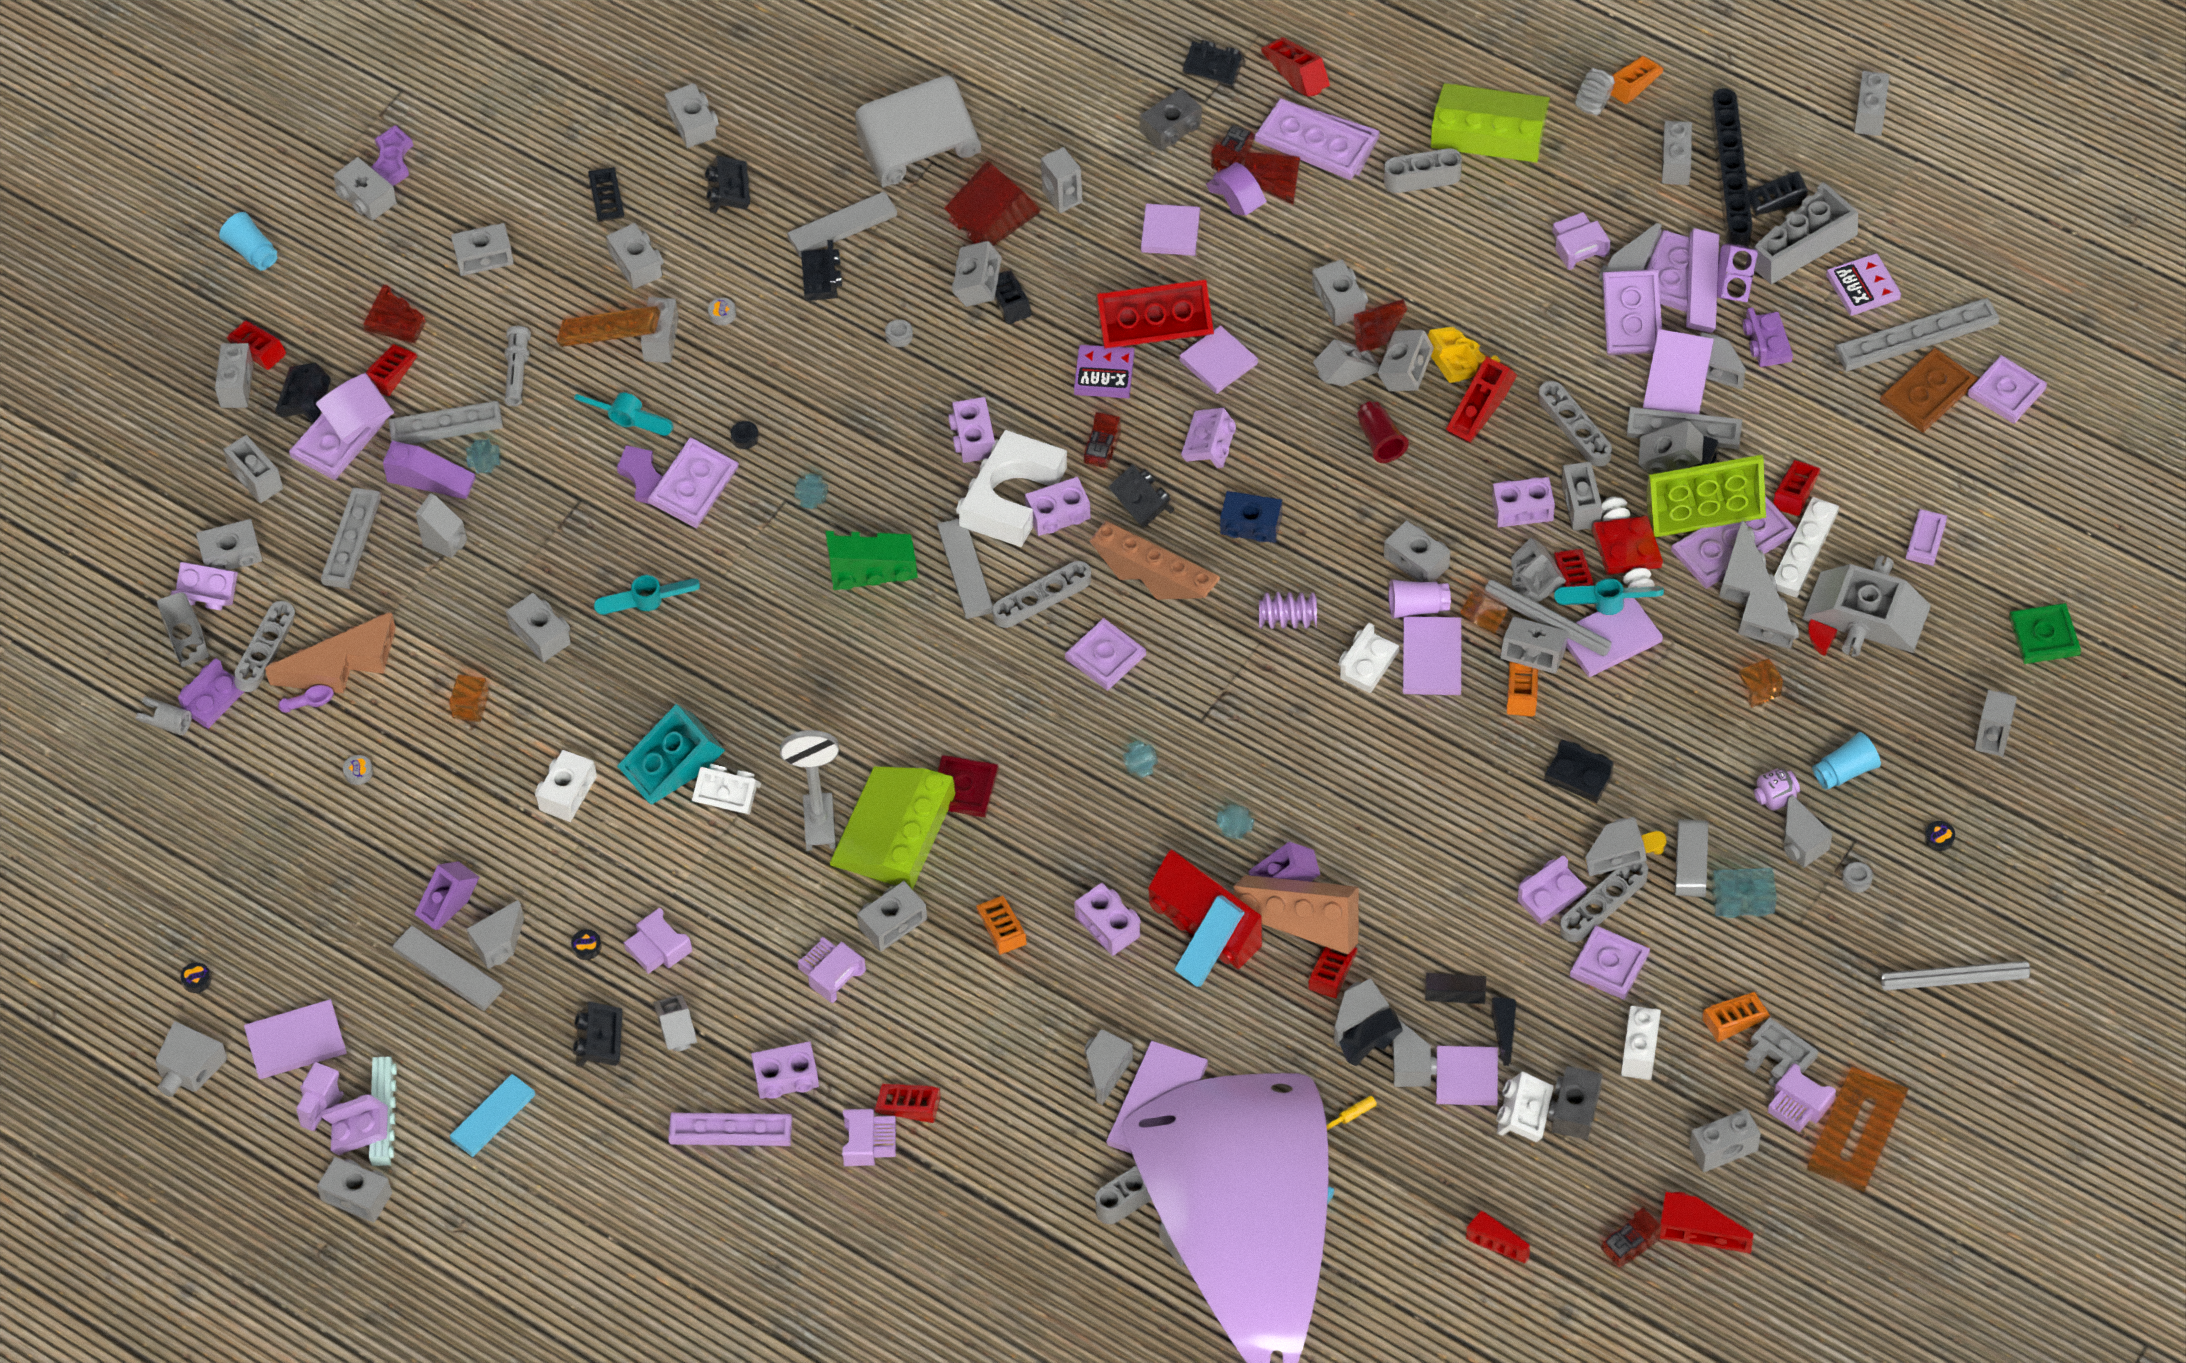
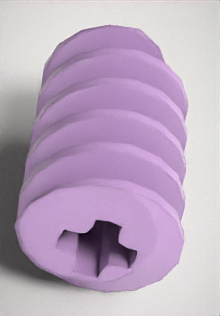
(1288, 610)

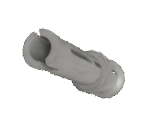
(516, 355)

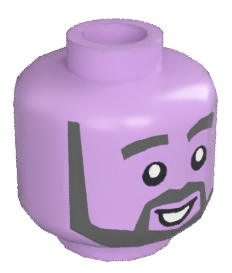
(1775, 788)

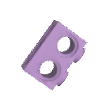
(975, 429)
(1058, 506)
(1523, 506)
(1102, 921)
(783, 1063)

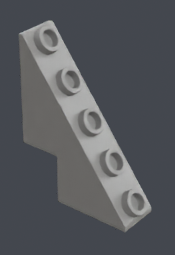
(1753, 586)

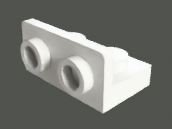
(1367, 659)
(725, 790)
(1524, 1107)

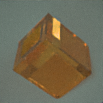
(1484, 611)
(1762, 682)
(469, 698)

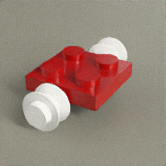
(1626, 544)

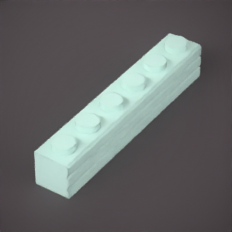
(382, 1089)

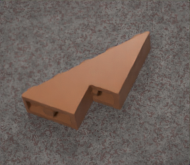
(1160, 570)
(330, 662)

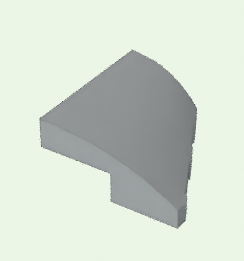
(1535, 571)

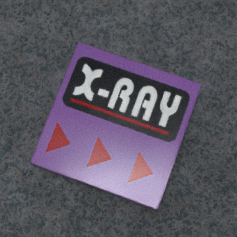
(1104, 371)

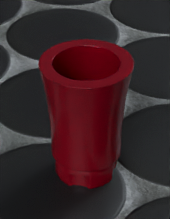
(1382, 434)

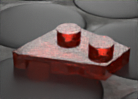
(1275, 173)
(394, 317)
(1377, 324)

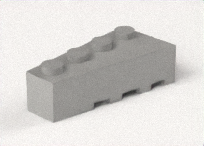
(1806, 234)

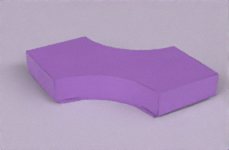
(393, 147)
(638, 467)

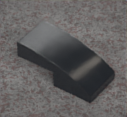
(1375, 1031)

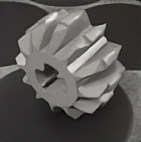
(1595, 91)

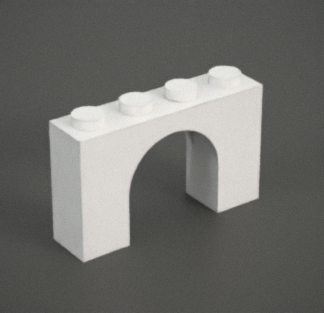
(1010, 458)

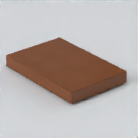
(1928, 390)

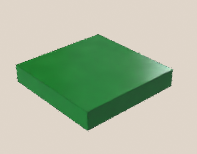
(2044, 633)

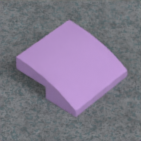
(354, 407)

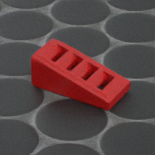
(264, 347)
(392, 379)
(1795, 489)
(1584, 569)
(1327, 986)
(916, 1112)
(1494, 1236)

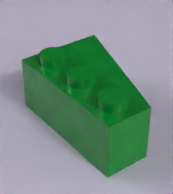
(870, 560)

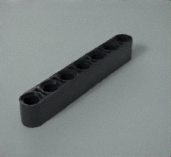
(1731, 167)

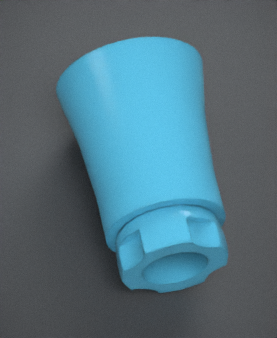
(248, 241)
(1847, 762)

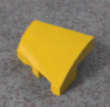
(1455, 354)

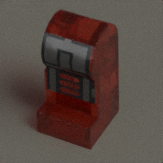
(1232, 147)
(1102, 440)
(1632, 1238)

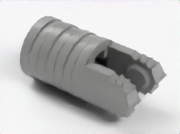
(166, 716)

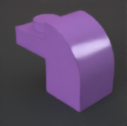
(1238, 188)

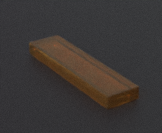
(608, 326)

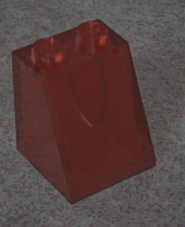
(990, 206)

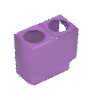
(1726, 265)

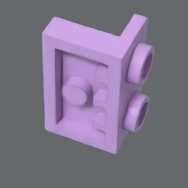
(1209, 436)
(206, 585)
(1550, 890)
(356, 1123)

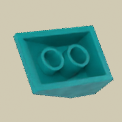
(670, 755)

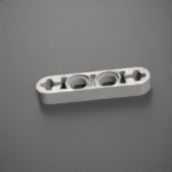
(1578, 421)
(1038, 590)
(264, 646)
(1604, 900)

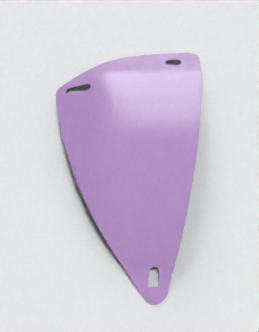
(1243, 1199)

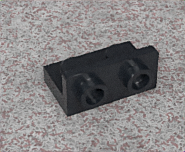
(1213, 63)
(727, 184)
(819, 273)
(302, 391)
(1140, 496)
(1580, 771)
(598, 1034)

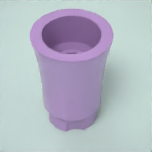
(1417, 598)

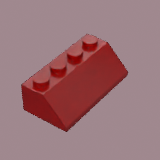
(1154, 314)
(1187, 896)

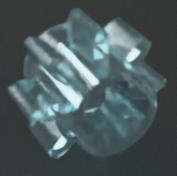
(483, 456)
(811, 491)
(1140, 759)
(1235, 821)

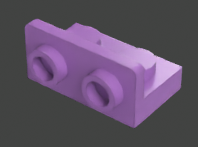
(1767, 338)
(209, 694)

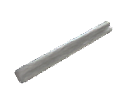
(1547, 617)
(1955, 975)

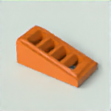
(1632, 80)
(1522, 690)
(1007, 942)
(1723, 1031)

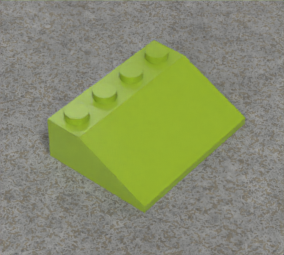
(1489, 122)
(1706, 496)
(895, 824)

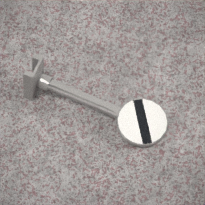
(812, 750)

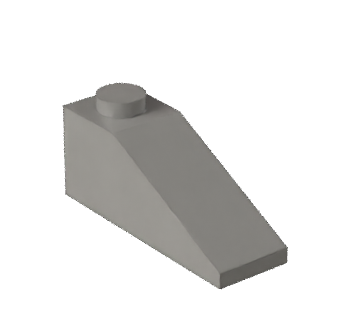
(1636, 254)

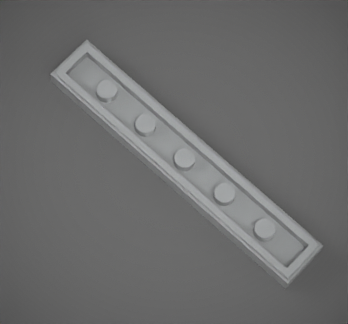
(1917, 334)

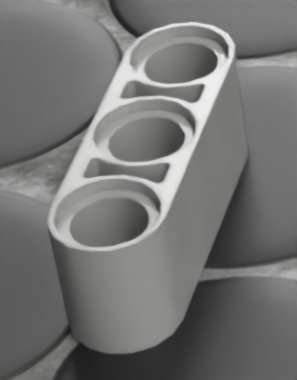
(1422, 170)
(1691, 858)
(1118, 1193)

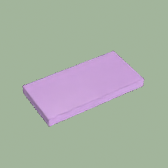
(1315, 139)
(1710, 548)
(1158, 1074)

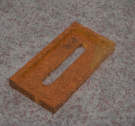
(1855, 1090)

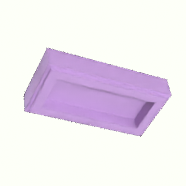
(1926, 537)

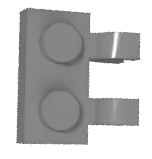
(1780, 1045)

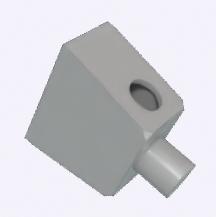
(187, 1059)

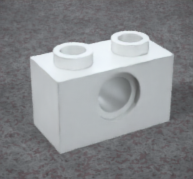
(565, 800)
(1640, 1042)

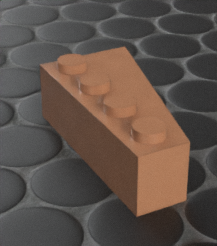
(1305, 909)

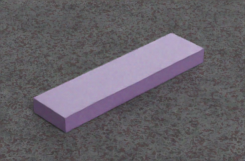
(1702, 280)
(730, 1129)

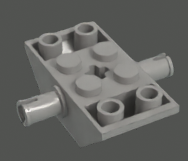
(1869, 606)

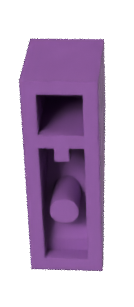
(423, 470)

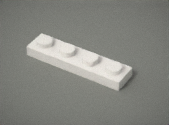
(1805, 546)

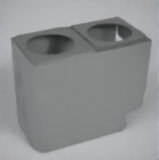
(177, 610)

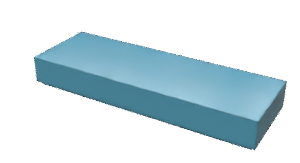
(1209, 941)
(492, 1115)

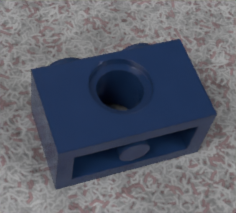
(1241, 507)

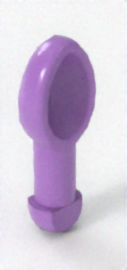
(314, 697)

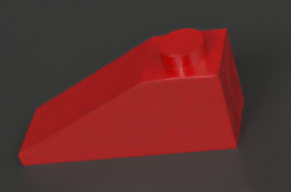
(1298, 66)
(1481, 399)
(1697, 1223)

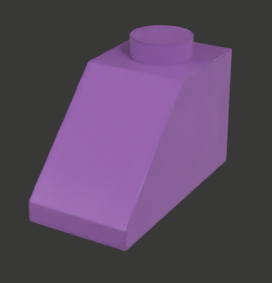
(1290, 863)
(446, 893)

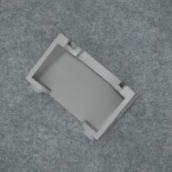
(914, 127)

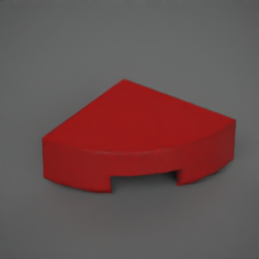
(1821, 636)

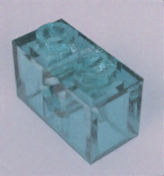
(1744, 892)

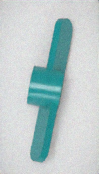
(627, 412)
(1599, 595)
(632, 599)

